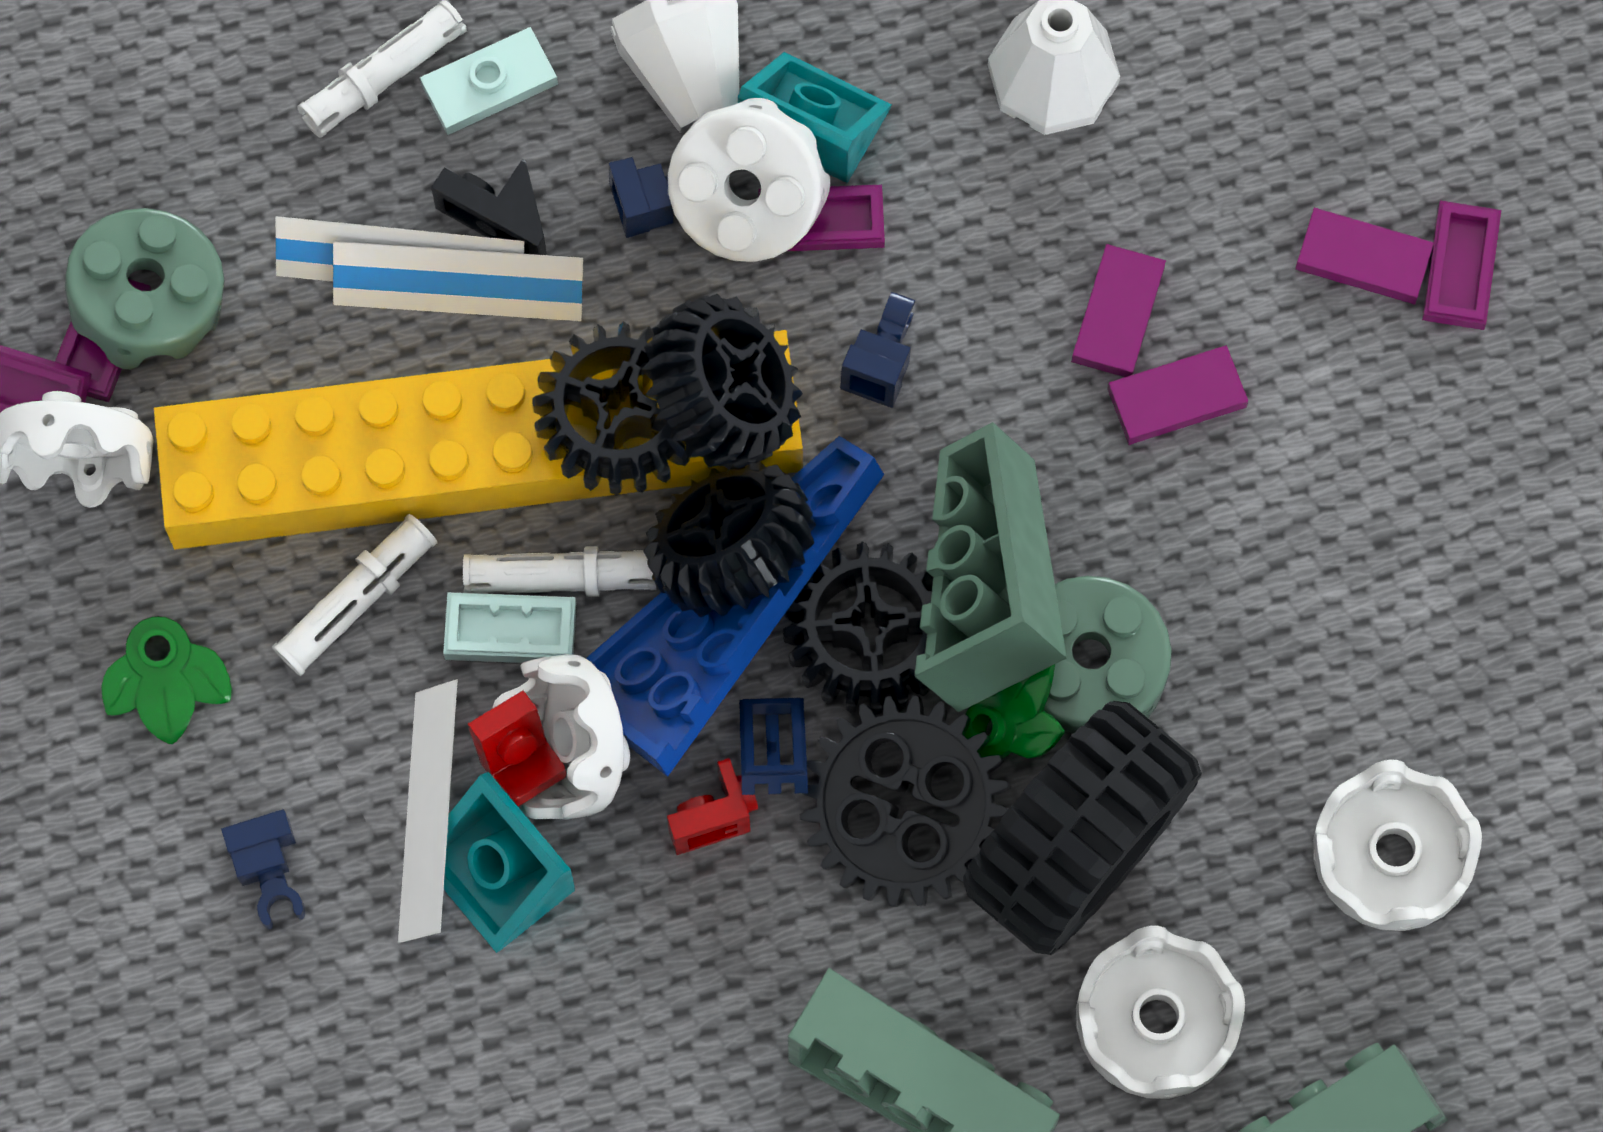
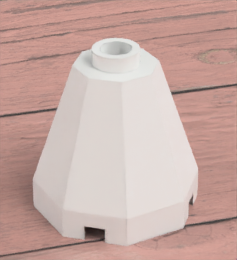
(682, 54)
(1054, 67)

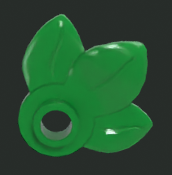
(164, 688)
(1018, 718)

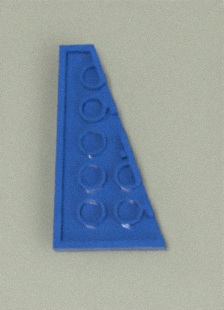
(678, 667)

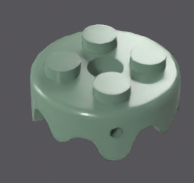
(137, 322)
(1135, 643)

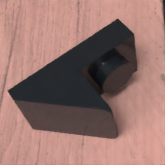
(508, 216)

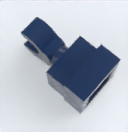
(640, 196)
(879, 360)
(259, 856)

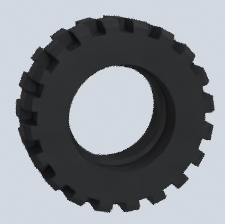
(1081, 827)

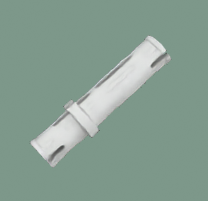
(363, 82)
(548, 572)
(338, 610)

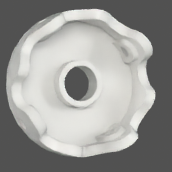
(777, 152)
(71, 438)
(582, 730)
(1404, 803)
(1169, 969)

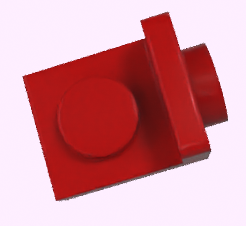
(516, 749)
(709, 821)

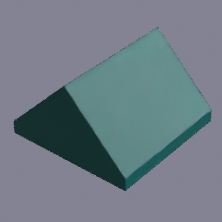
(834, 110)
(500, 865)

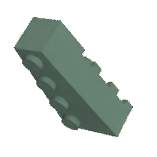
(992, 573)
(906, 1068)
(1375, 1096)

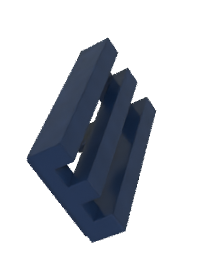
(773, 772)

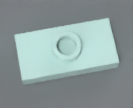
(489, 80)
(508, 627)

